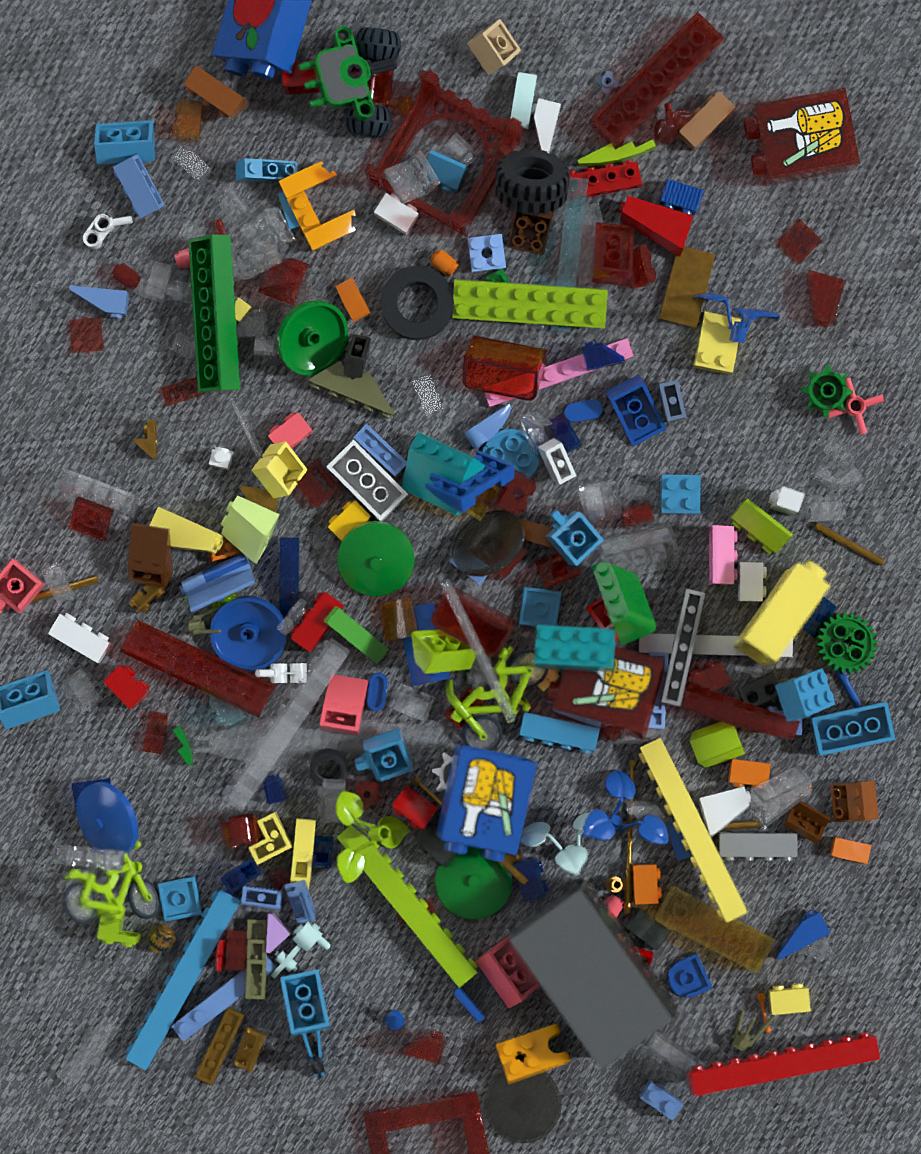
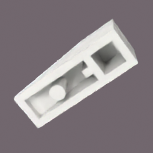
(545, 120)

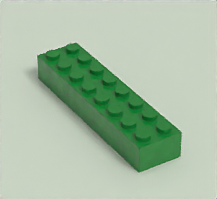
(214, 313)

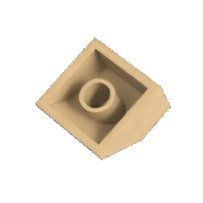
(494, 47)

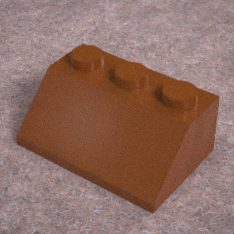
(214, 93)

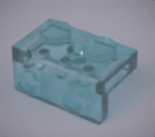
(227, 714)

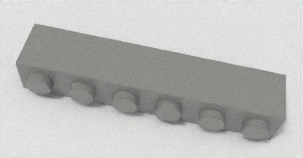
(682, 648)

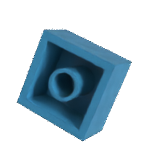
(680, 494)

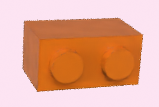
(748, 772)
(645, 883)

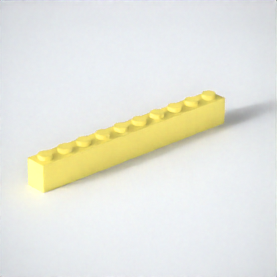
(693, 831)

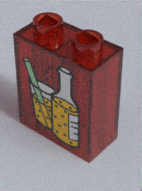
(802, 137)
(611, 700)

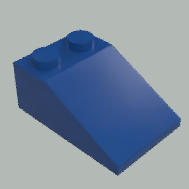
(636, 410)

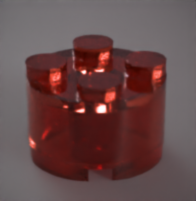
(240, 830)

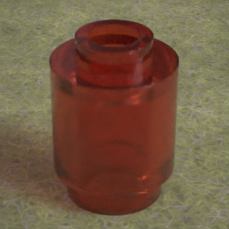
(126, 276)

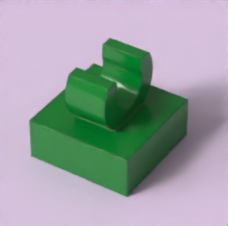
(498, 276)

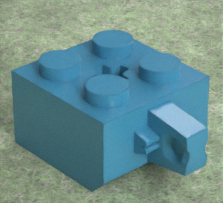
(562, 536)
(385, 755)

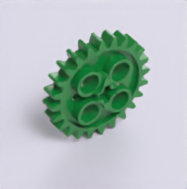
(844, 660)

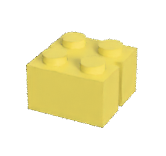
(279, 469)

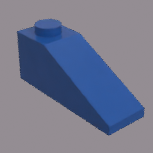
(806, 932)

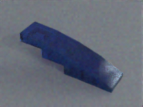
(289, 573)

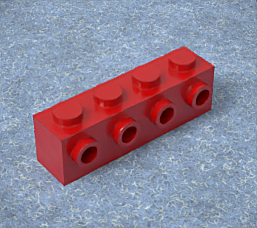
(611, 178)

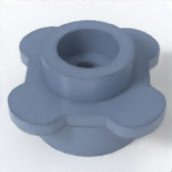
(607, 77)

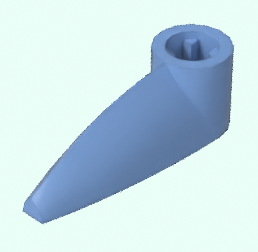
(488, 427)

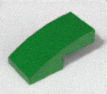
(186, 750)

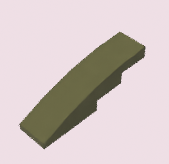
(255, 959)

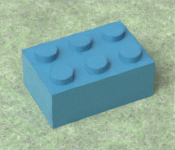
(805, 695)

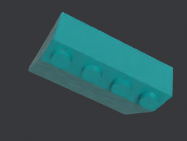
(430, 457)

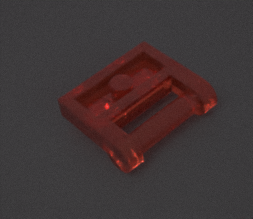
(313, 489)

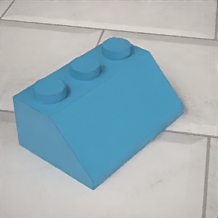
(123, 140)
(27, 699)

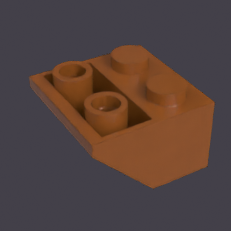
(854, 801)

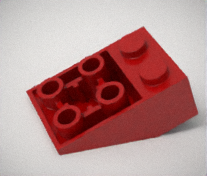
(414, 807)

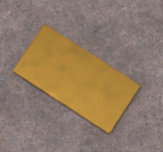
(687, 279)

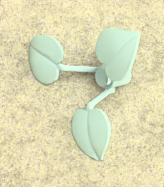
(569, 859)

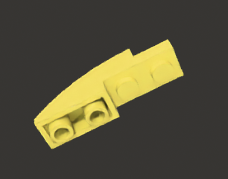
(303, 850)

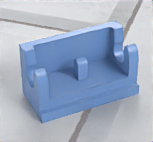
(301, 901)

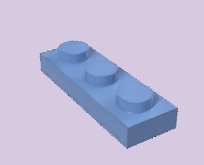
(380, 450)

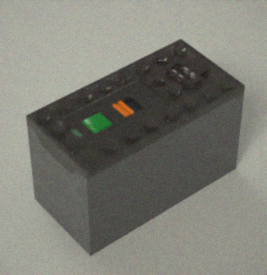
(594, 973)

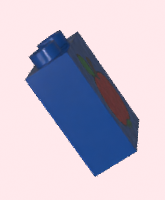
(261, 36)

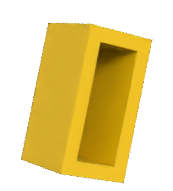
(351, 517)

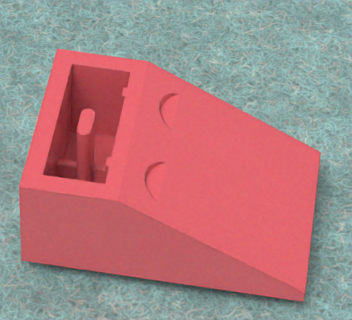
(344, 705)

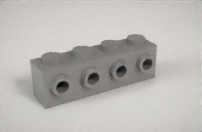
(757, 845)

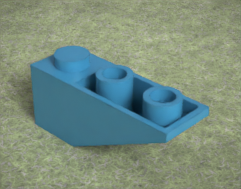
(264, 170)

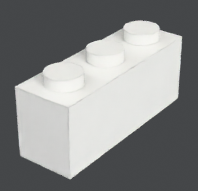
(786, 500)
(80, 637)

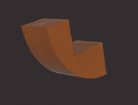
(536, 533)

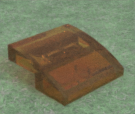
(397, 619)

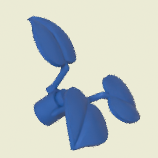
(739, 329)
(603, 828)

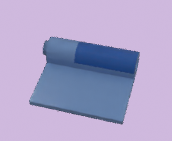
(217, 582)

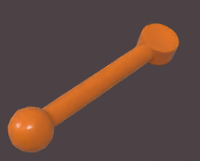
(761, 997)

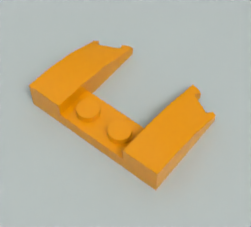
(294, 191)

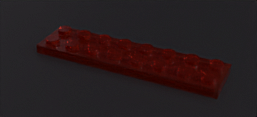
(197, 668)

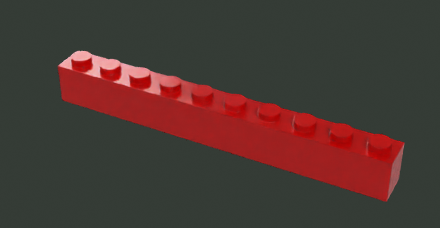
(783, 1064)

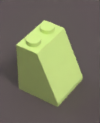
(249, 527)

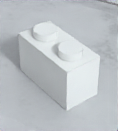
(396, 214)
(556, 461)
(751, 581)

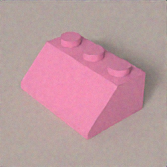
(722, 555)

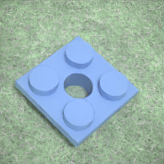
(491, 242)

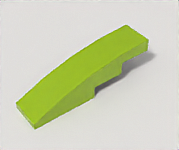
(610, 155)

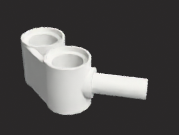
(101, 233)
(283, 672)

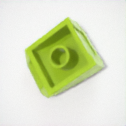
(716, 744)

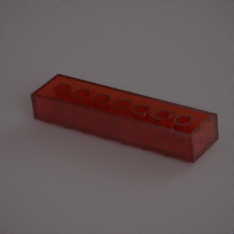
(656, 80)

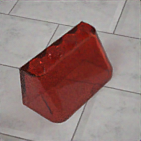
(503, 368)
(488, 623)

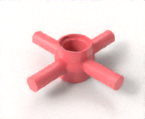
(863, 404)

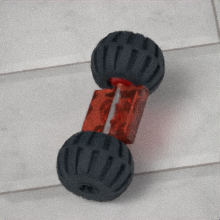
(375, 45)

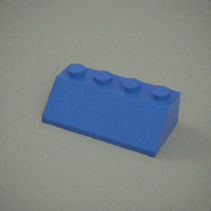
(423, 622)

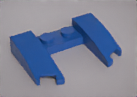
(463, 496)

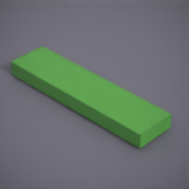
(356, 634)

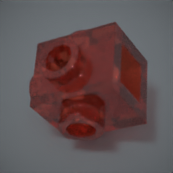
(371, 786)

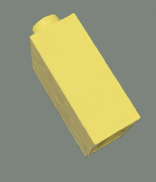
(782, 613)

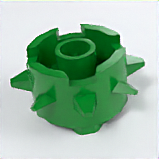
(837, 392)

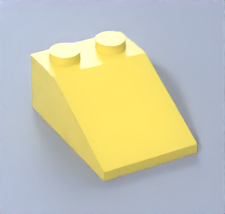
(714, 347)

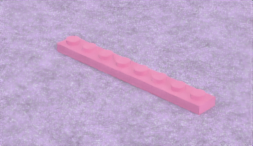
(565, 370)

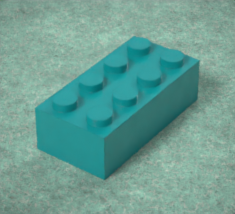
(575, 648)

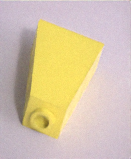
(187, 534)

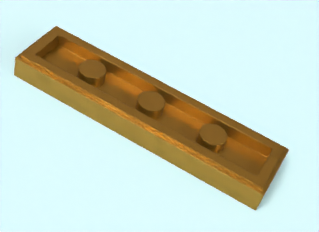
(219, 1045)

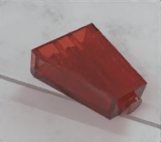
(824, 297)

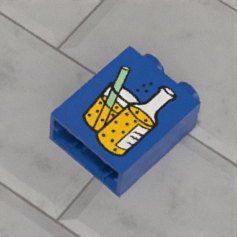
(485, 801)

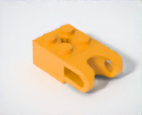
(536, 1052)

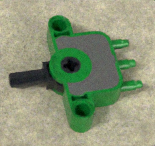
(334, 80)

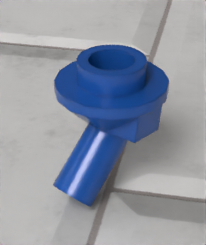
(394, 1020)

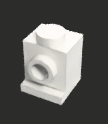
(221, 458)

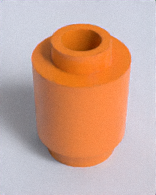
(444, 262)

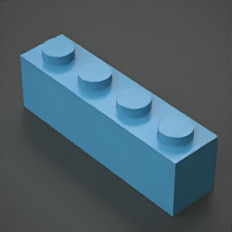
(559, 731)

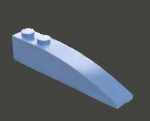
(214, 1004)

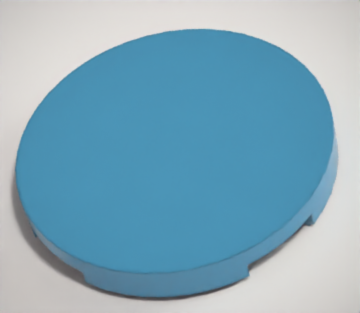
(513, 448)

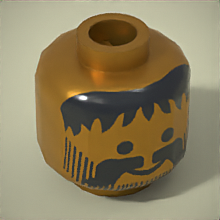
(161, 938)

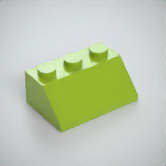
(760, 527)
(440, 652)

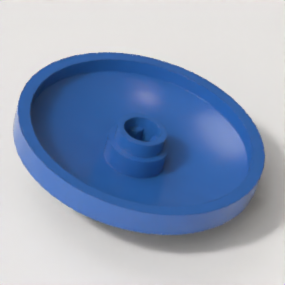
(248, 633)
(107, 818)

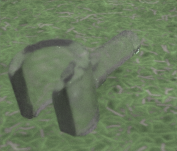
(755, 673)

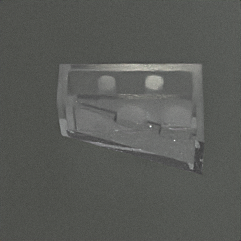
(779, 795)

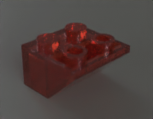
(711, 678)

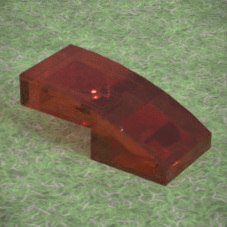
(155, 732)

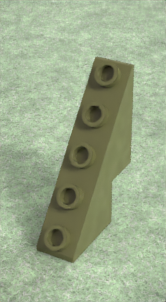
(360, 390)

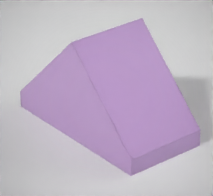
(276, 932)

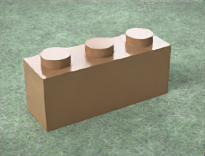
(706, 120)

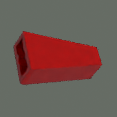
(656, 222)

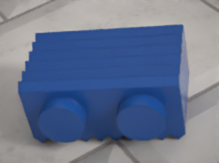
(681, 197)

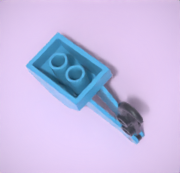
(306, 1011)

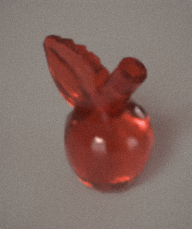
(667, 129)

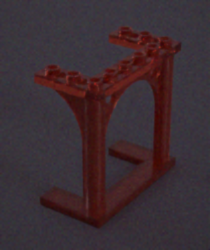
(430, 92)

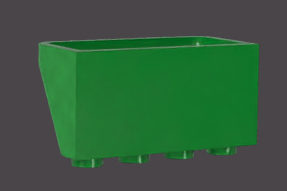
(624, 601)

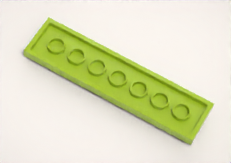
(530, 303)

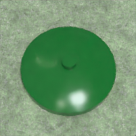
(312, 337)
(375, 558)
(473, 885)

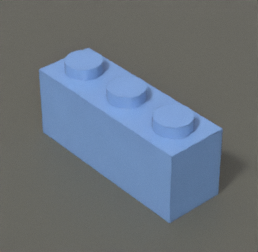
(138, 186)

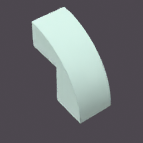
(523, 98)

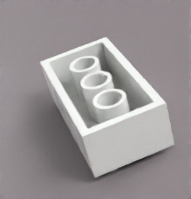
(367, 481)

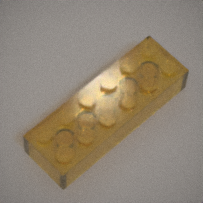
(702, 924)

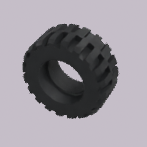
(532, 181)

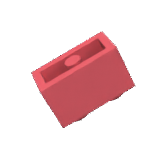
(292, 431)

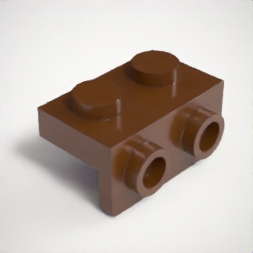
(807, 821)

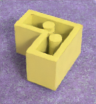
(275, 839)

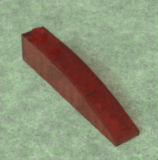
(737, 712)

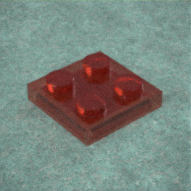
(91, 518)

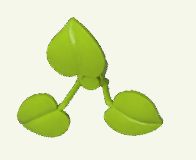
(388, 832)

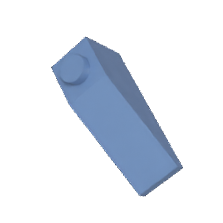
(107, 300)

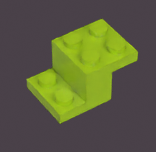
(115, 933)

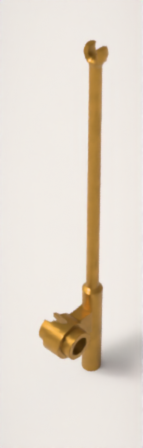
(509, 858)
(625, 884)

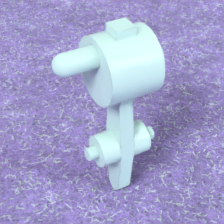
(305, 938)

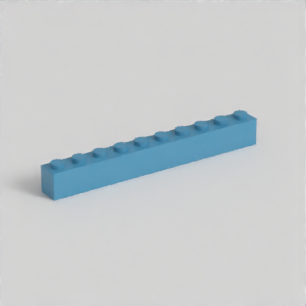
(183, 979)

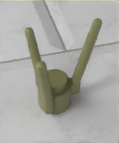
(199, 626)
(742, 1039)

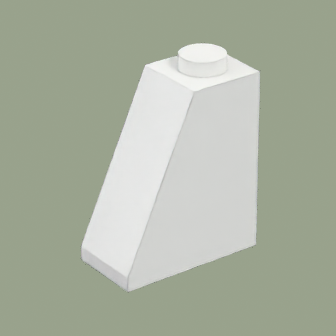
(723, 808)

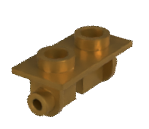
(143, 601)

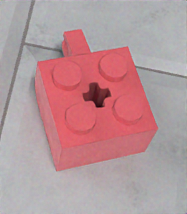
(29, 585)

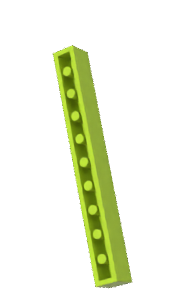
(411, 908)

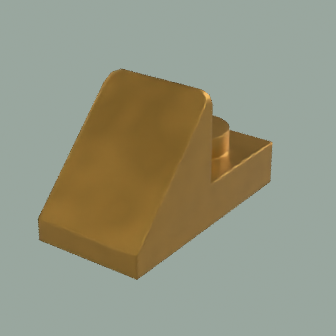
(150, 444)

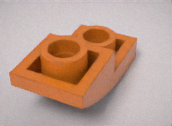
(353, 299)

